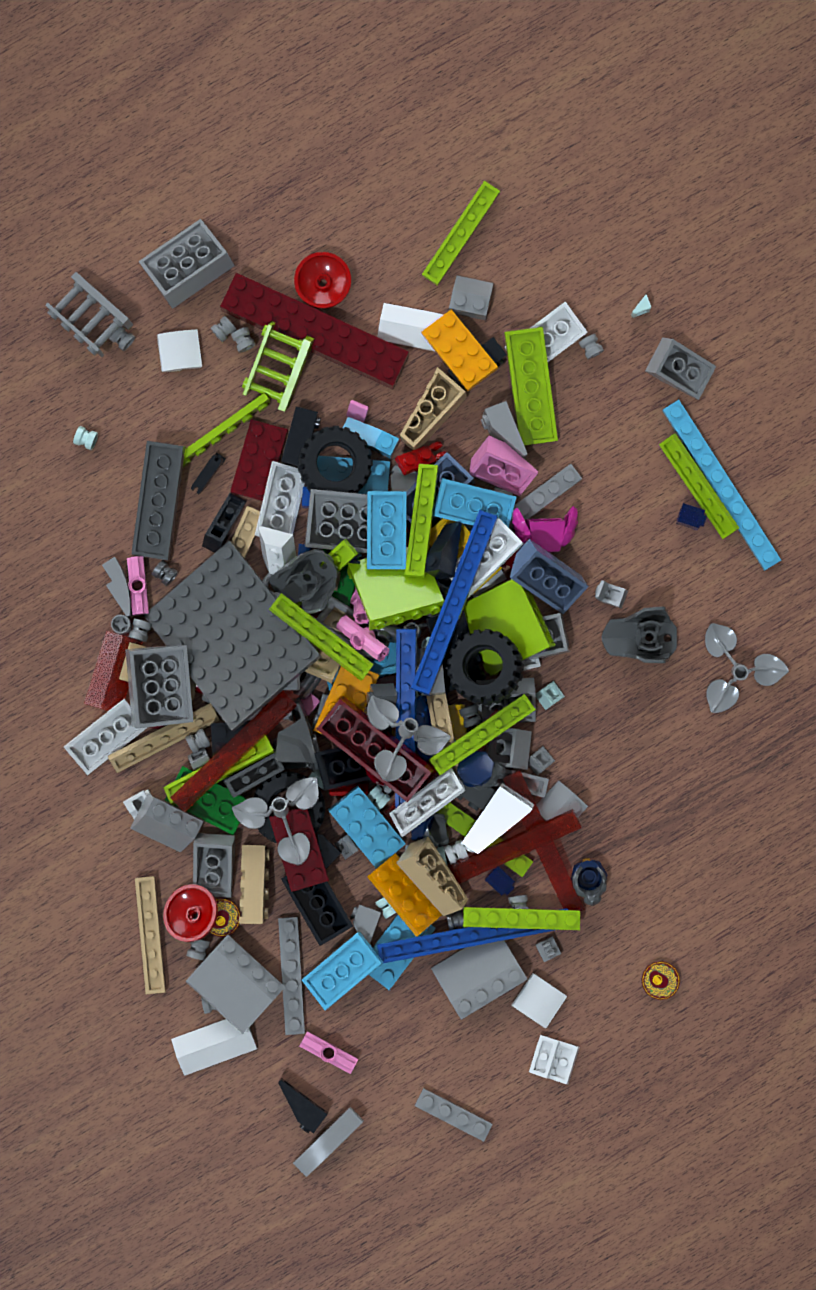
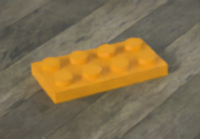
(459, 350)
(350, 687)
(404, 896)

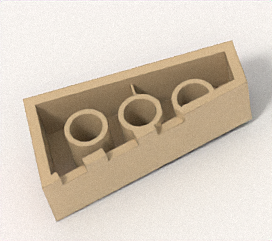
(432, 410)
(432, 876)
(254, 884)

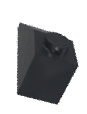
(223, 523)
(443, 554)
(305, 1110)

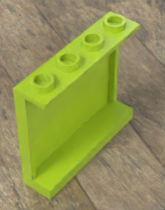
(392, 596)
(515, 615)

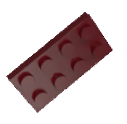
(260, 448)
(313, 869)

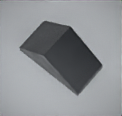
(328, 850)

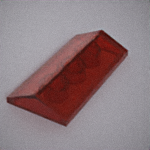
(105, 686)

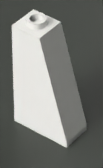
(498, 816)

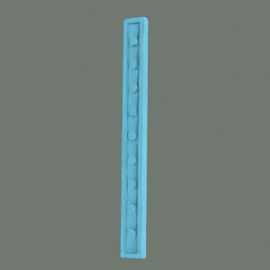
(721, 484)

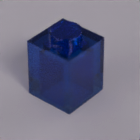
(691, 517)
(500, 881)

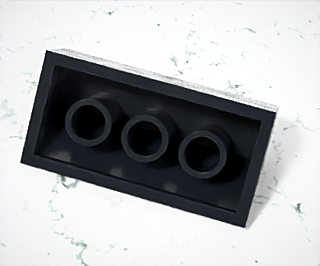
(320, 910)

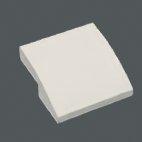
(179, 350)
(539, 1000)
(554, 1059)

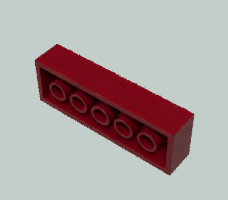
(355, 735)

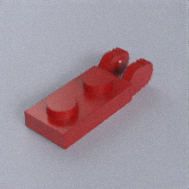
(410, 461)

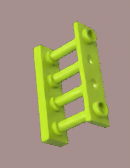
(297, 365)

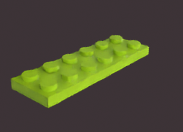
(531, 385)

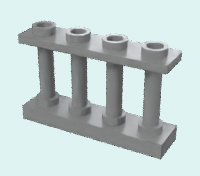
(106, 308)

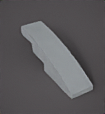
(328, 1141)

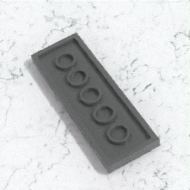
(158, 500)

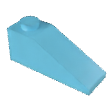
(376, 439)

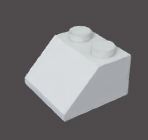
(276, 548)

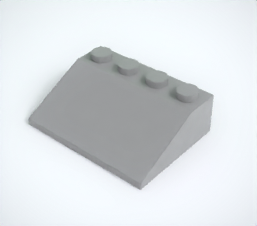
(186, 263)
(336, 517)
(159, 686)
(478, 976)
(235, 984)

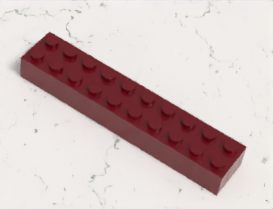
(332, 337)

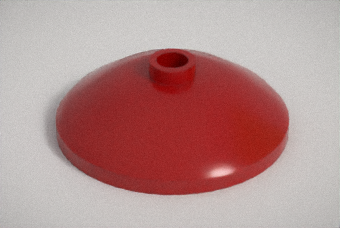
(321, 267)
(183, 906)

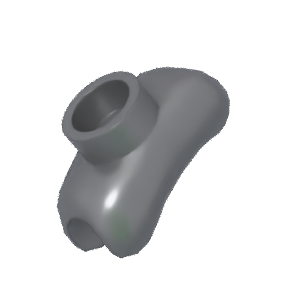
(386, 634)
(307, 685)

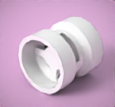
(455, 852)

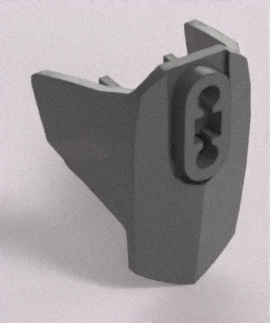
(307, 580)
(627, 636)
(296, 744)

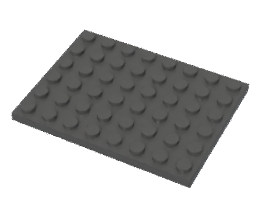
(233, 642)

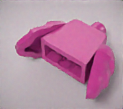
(548, 532)

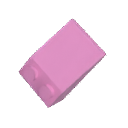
(502, 466)

